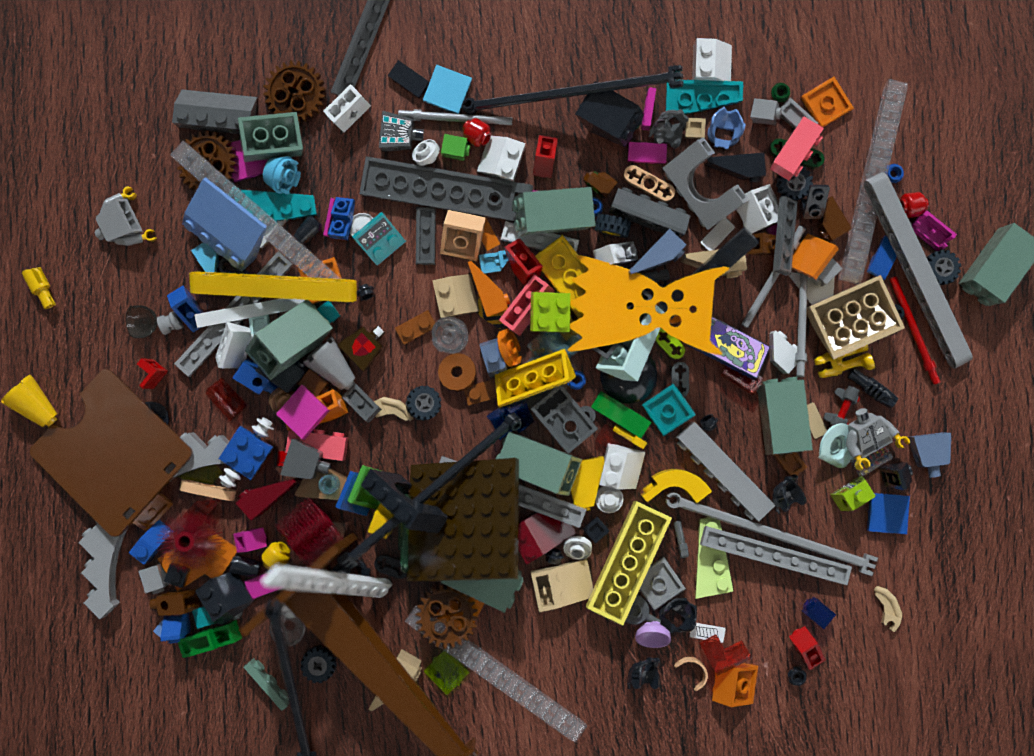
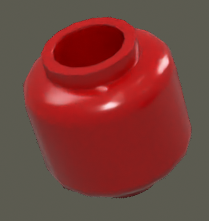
(476, 132)
(914, 204)

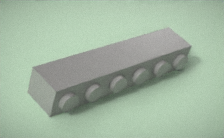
(725, 471)

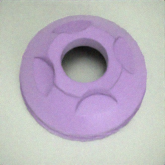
(653, 635)

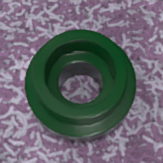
(784, 88)

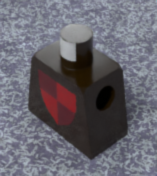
(363, 346)

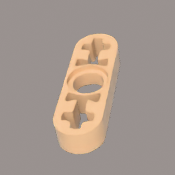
(664, 185)
(207, 490)

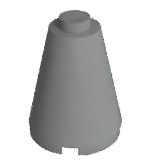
(331, 365)

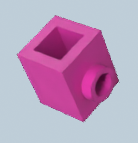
(250, 540)

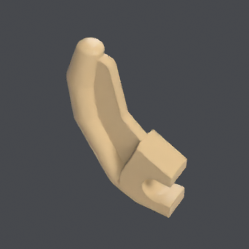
(393, 406)
(890, 607)

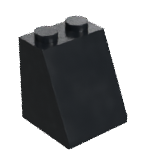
(610, 116)

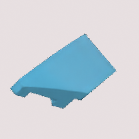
(206, 257)
(492, 262)

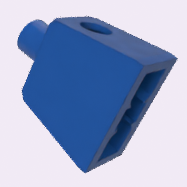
(247, 376)

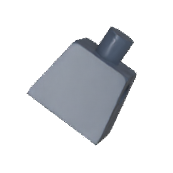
(492, 357)
(931, 451)

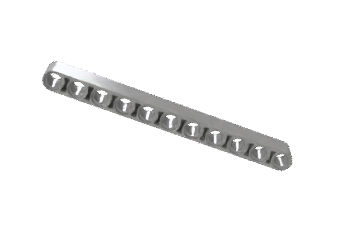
(917, 270)

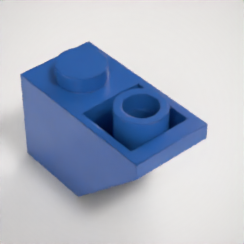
(175, 627)

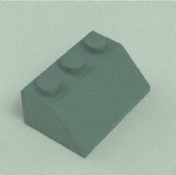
(270, 136)

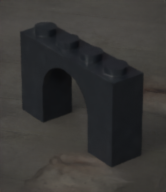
(391, 491)

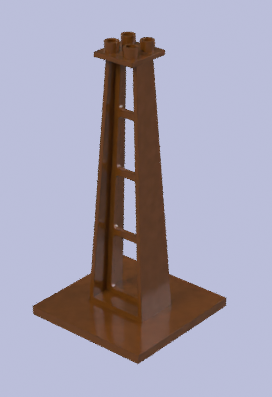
(362, 650)

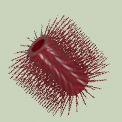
(309, 532)
(191, 540)

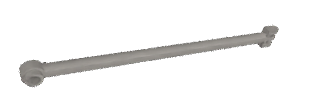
(786, 537)

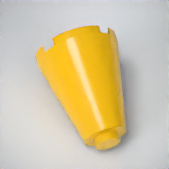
(30, 402)

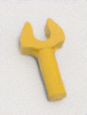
(629, 436)

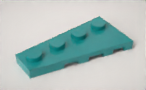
(703, 95)
(284, 206)

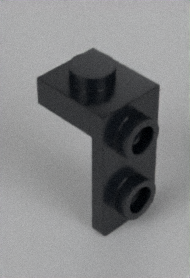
(816, 201)

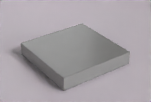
(660, 584)

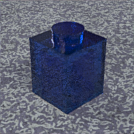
(818, 612)

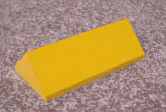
(533, 377)

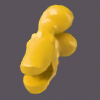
(864, 360)

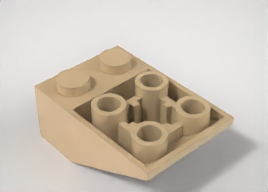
(562, 584)

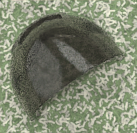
(140, 321)

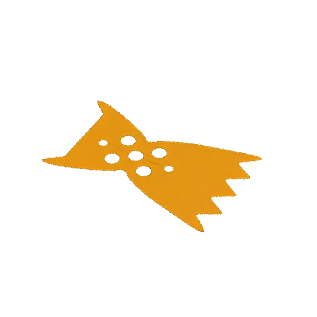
(613, 287)

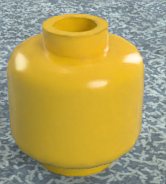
(276, 554)

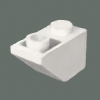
(617, 253)
(782, 352)

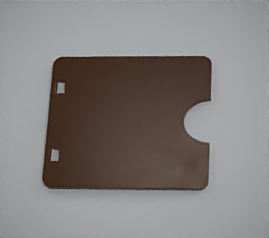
(113, 454)

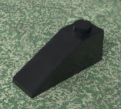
(741, 166)
(897, 475)

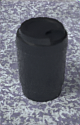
(308, 230)
(245, 566)

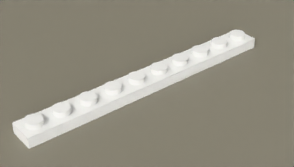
(326, 582)

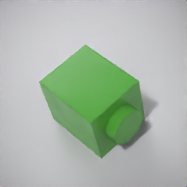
(455, 147)

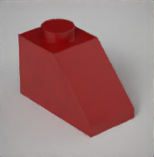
(545, 156)
(522, 261)
(807, 647)

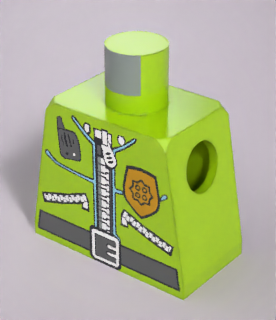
(854, 494)

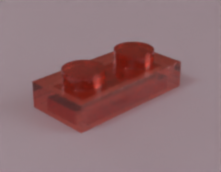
(742, 381)

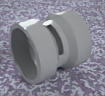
(169, 323)

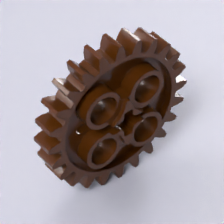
(278, 85)
(221, 153)
(450, 634)

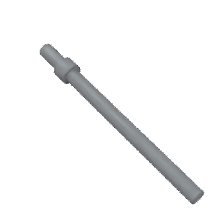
(417, 115)
(769, 283)
(801, 356)

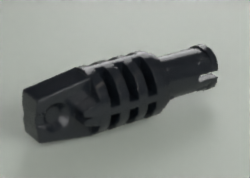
(873, 388)

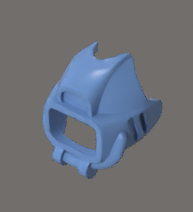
(728, 121)

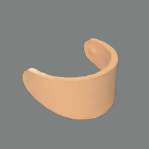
(692, 659)

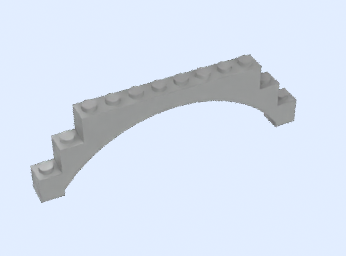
(105, 548)

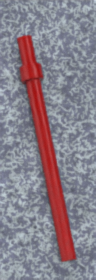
(929, 365)

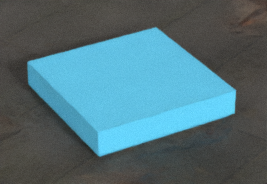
(447, 89)

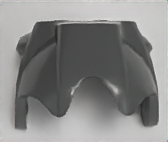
(668, 133)

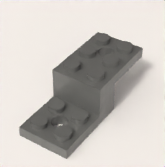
(557, 407)

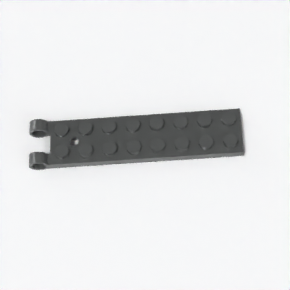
(440, 188)

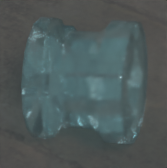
(332, 482)

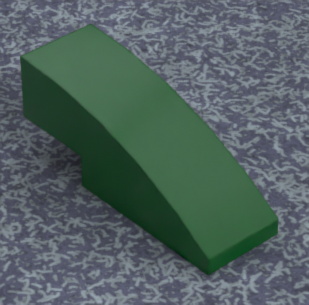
(621, 414)
(210, 639)

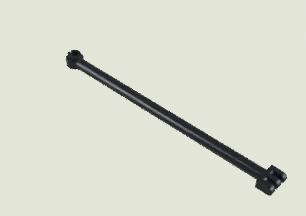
(671, 77)
(511, 422)
(273, 613)

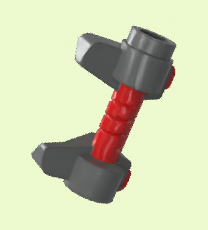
(849, 397)

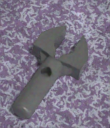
(682, 546)

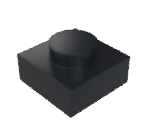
(596, 529)
(175, 577)

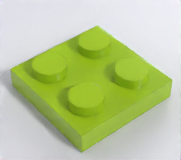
(550, 312)

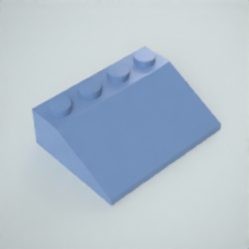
(224, 225)

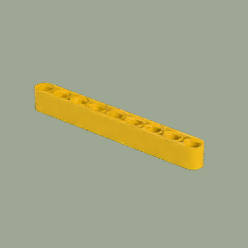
(273, 286)

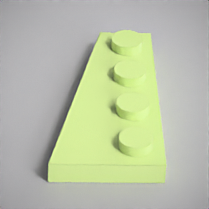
(712, 565)

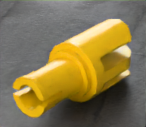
(39, 286)

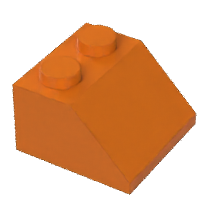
(736, 686)

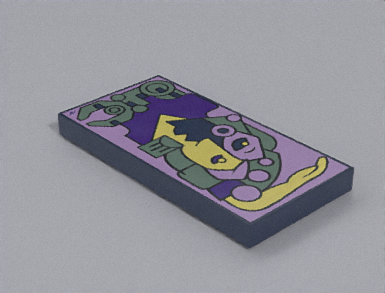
(737, 348)

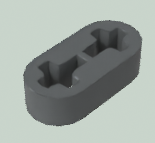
(684, 377)

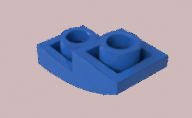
(342, 218)
(883, 259)

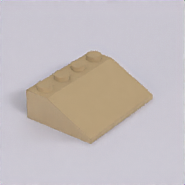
(855, 317)

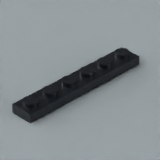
(724, 257)

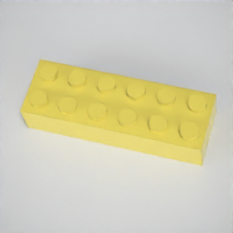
(628, 562)

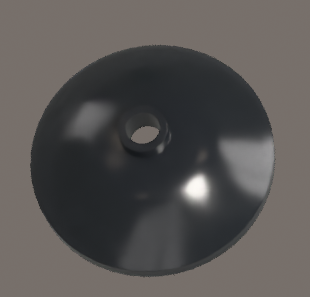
(631, 391)

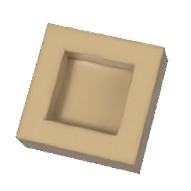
(695, 128)

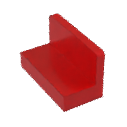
(155, 373)

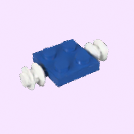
(246, 452)

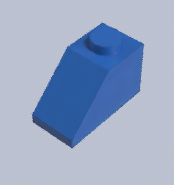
(185, 306)
(147, 545)

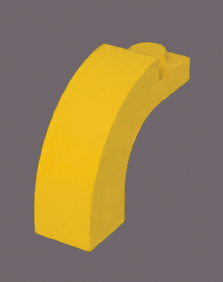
(688, 481)

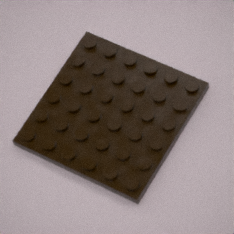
(481, 523)

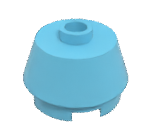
(281, 174)

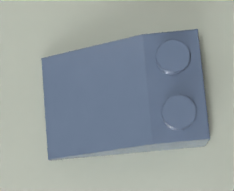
(667, 248)

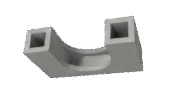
(681, 173)

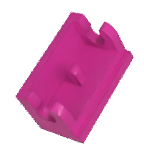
(932, 231)

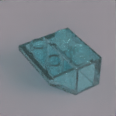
(551, 342)

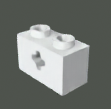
(347, 108)

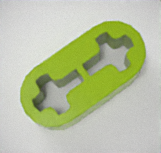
(667, 349)

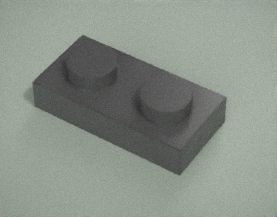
(361, 403)

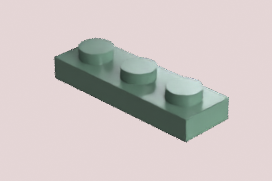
(267, 683)

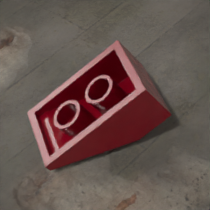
(258, 500)
(540, 534)

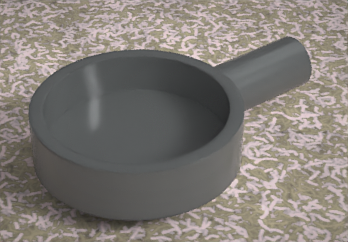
(640, 612)

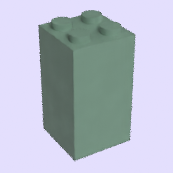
(553, 211)
(1000, 265)
(288, 338)
(784, 416)
(541, 463)
(494, 593)

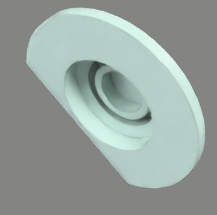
(833, 446)

